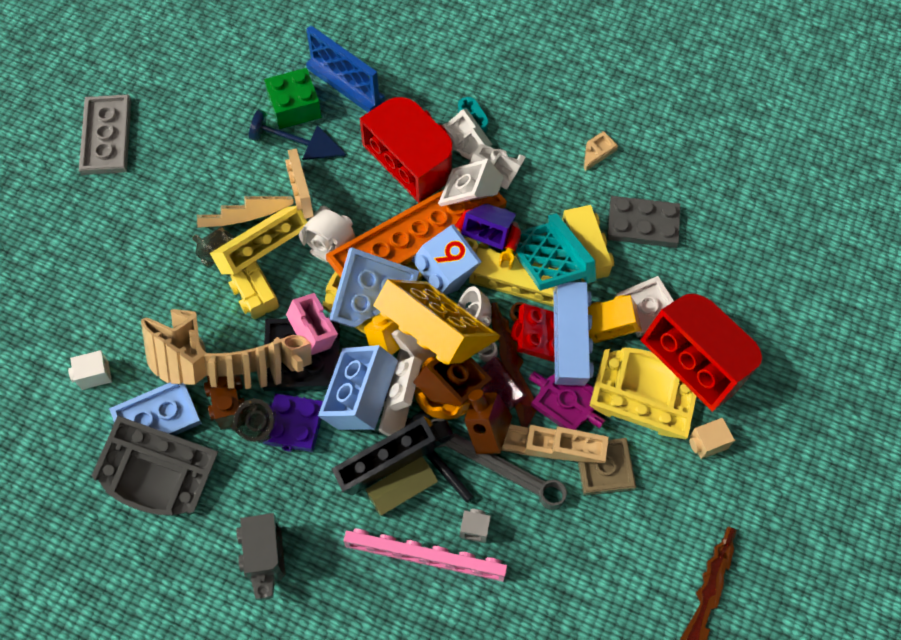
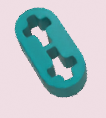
(476, 111)

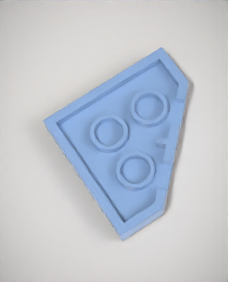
(361, 285)

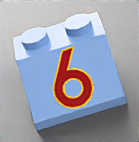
(446, 260)

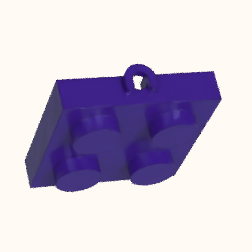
(295, 423)

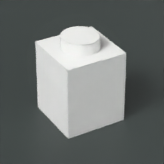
(90, 370)

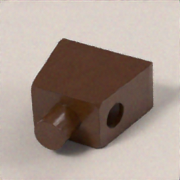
(487, 422)

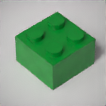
(293, 98)

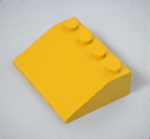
(434, 320)

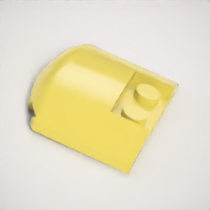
(644, 392)

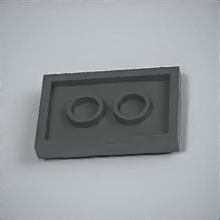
(643, 221)

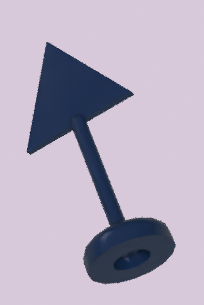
(318, 147)

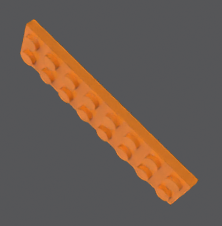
(407, 232)

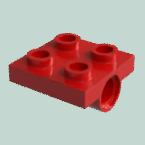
(534, 332)

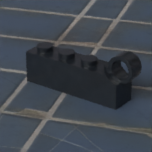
(391, 454)

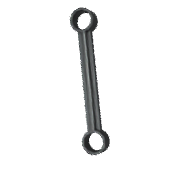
(506, 470)

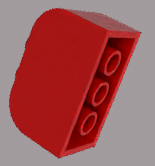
(408, 145)
(703, 348)

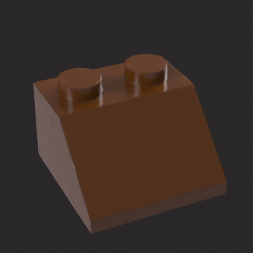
(451, 382)

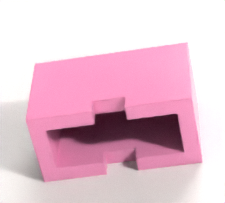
(310, 322)

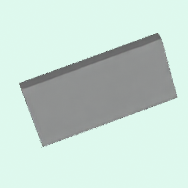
(105, 135)

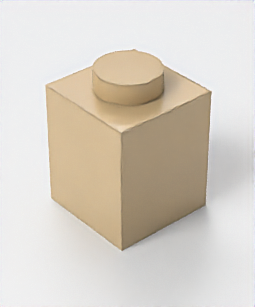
(711, 438)

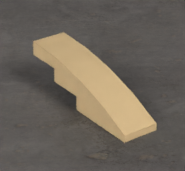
(253, 208)
(556, 444)

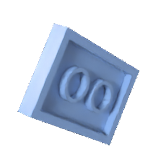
(164, 409)

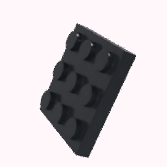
(314, 376)

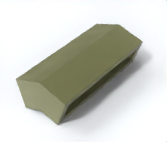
(401, 486)

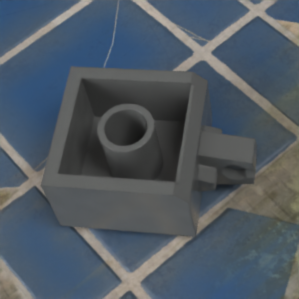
(262, 553)

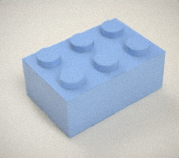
(358, 388)

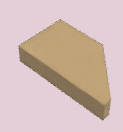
(598, 149)

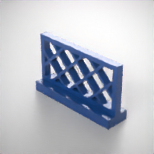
(343, 71)

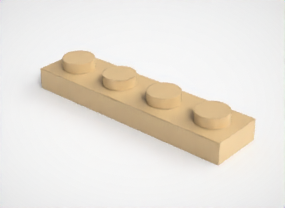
(299, 184)

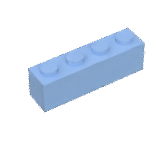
(572, 334)

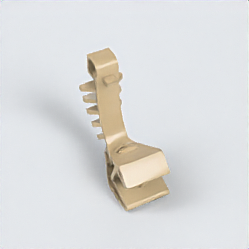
(181, 355)

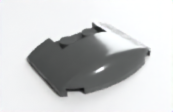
(153, 469)

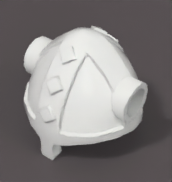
(480, 305)

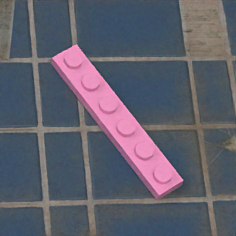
(436, 557)

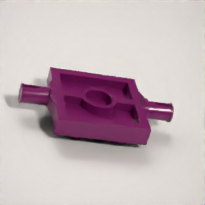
(565, 404)

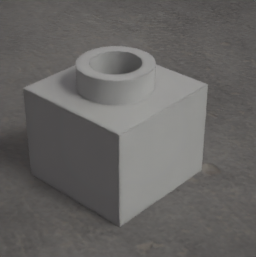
(475, 525)

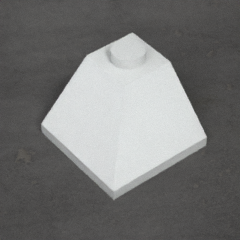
(471, 183)

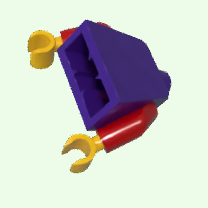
(493, 227)

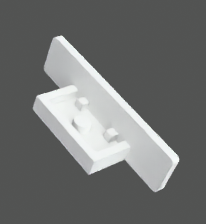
(400, 393)

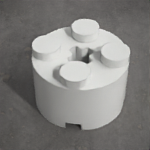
(326, 232)

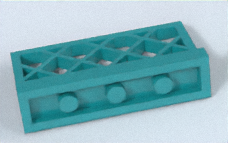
(566, 246)

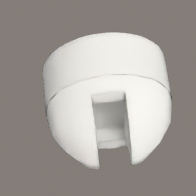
(486, 354)

